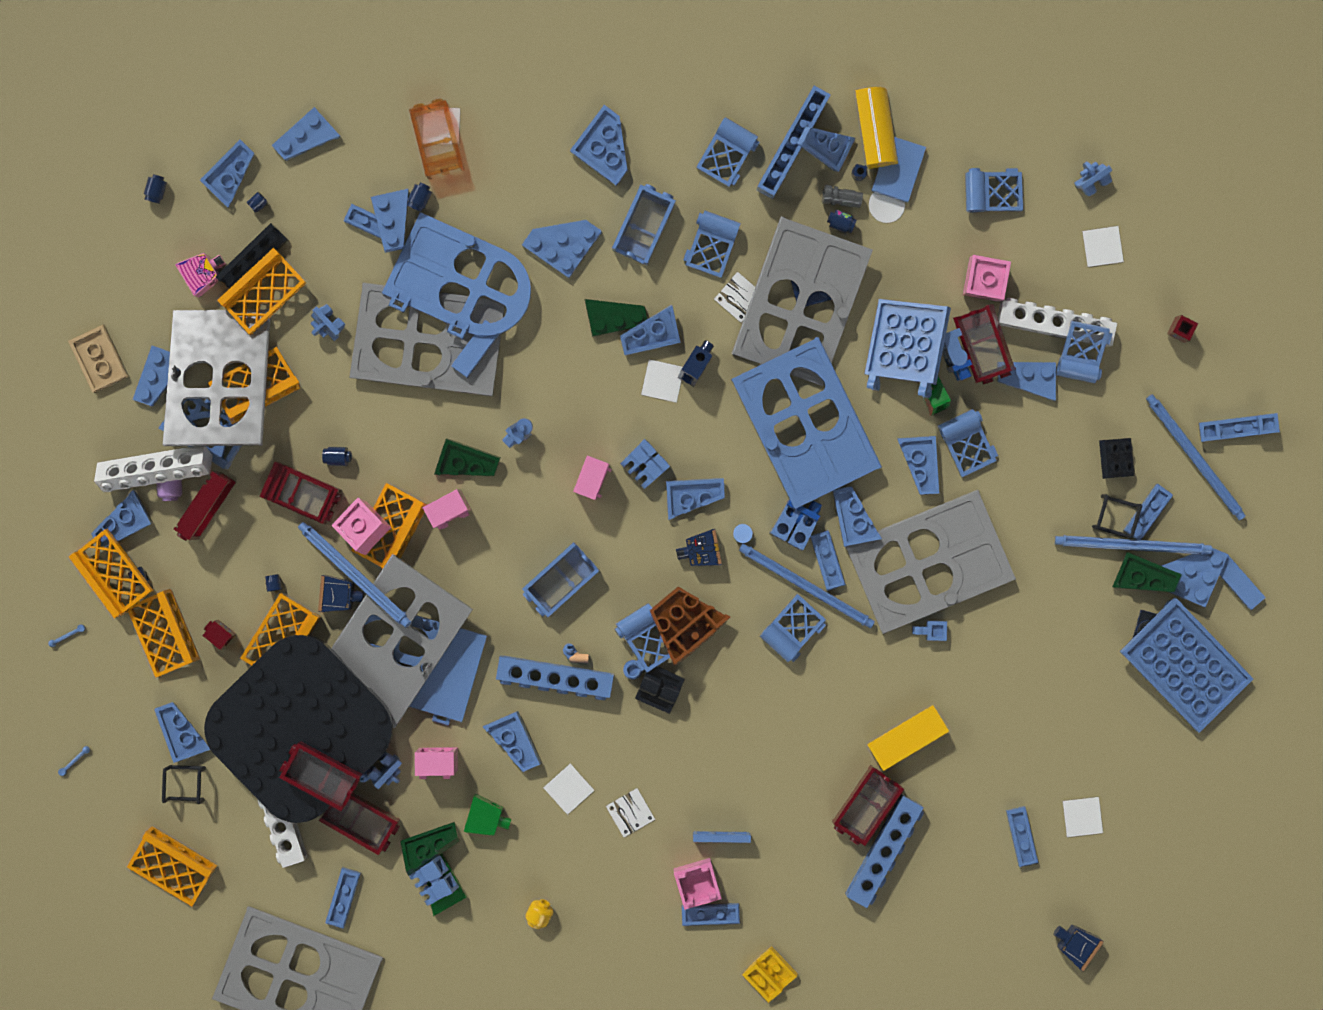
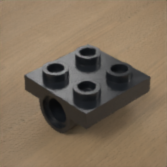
(1116, 458)
(660, 689)

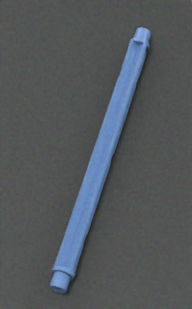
(1195, 456)
(1127, 544)
(354, 574)
(806, 585)

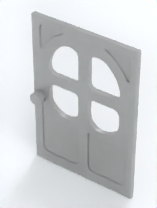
(815, 264)
(219, 341)
(368, 367)
(965, 545)
(377, 665)
(338, 984)

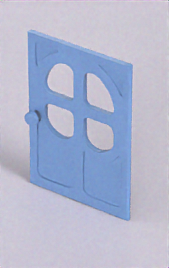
(825, 457)

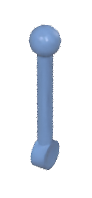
(81, 628)
(63, 771)

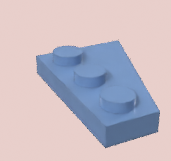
(306, 134)
(826, 146)
(228, 172)
(391, 218)
(652, 333)
(153, 377)
(1033, 377)
(922, 462)
(692, 494)
(124, 520)
(853, 520)
(179, 733)
(515, 740)

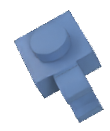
(934, 631)

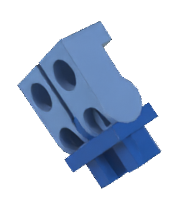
(956, 356)
(804, 522)

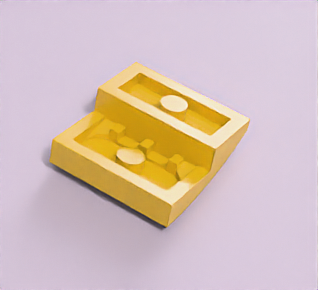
(770, 974)

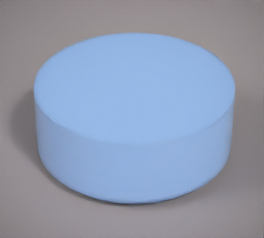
(742, 533)

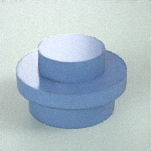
(631, 670)

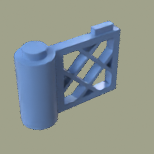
(736, 138)
(978, 190)
(718, 228)
(1083, 367)
(964, 427)
(633, 627)
(784, 642)

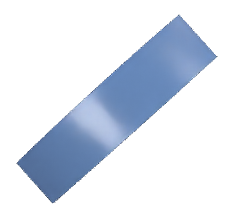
(1239, 427)

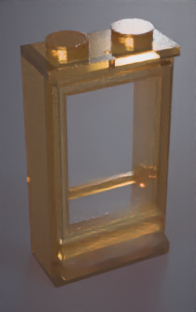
(436, 138)

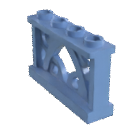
(216, 451)

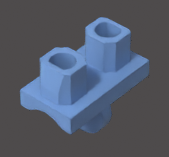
(1092, 174)
(323, 325)
(518, 432)
(387, 773)

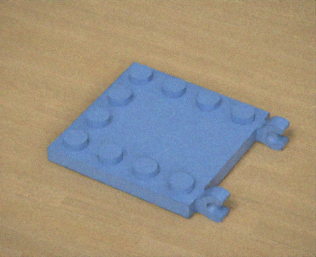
(907, 343)

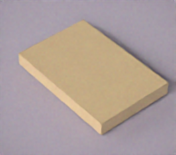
(98, 359)

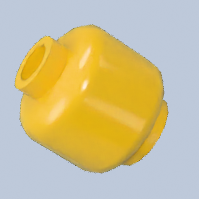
(539, 914)

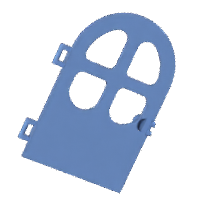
(428, 265)
(452, 679)

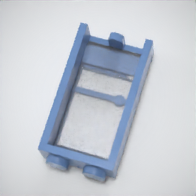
(644, 224)
(560, 580)

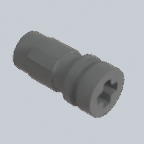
(843, 197)

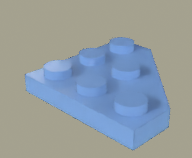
(603, 146)
(562, 244)
(1198, 576)

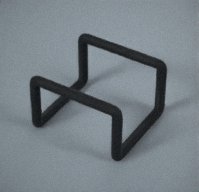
(1106, 497)
(199, 800)

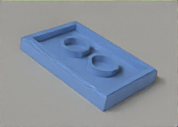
(898, 179)

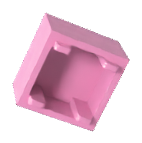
(986, 278)
(591, 478)
(447, 509)
(361, 526)
(436, 762)
(697, 883)

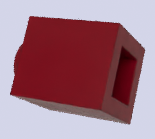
(1182, 328)
(218, 634)

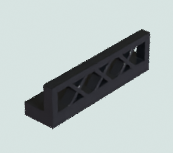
(252, 254)

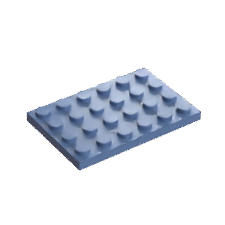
(1186, 665)

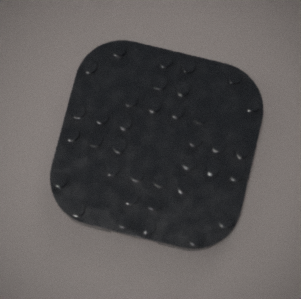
(290, 697)

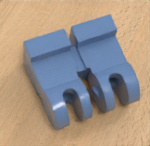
(644, 454)
(440, 885)

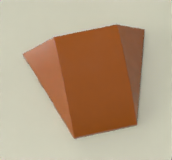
(685, 623)

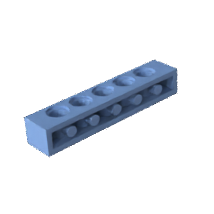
(789, 148)
(507, 663)
(867, 896)

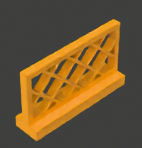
(248, 283)
(274, 393)
(405, 531)
(101, 585)
(305, 629)
(178, 630)
(182, 855)

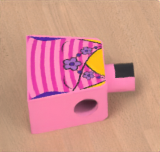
(200, 272)

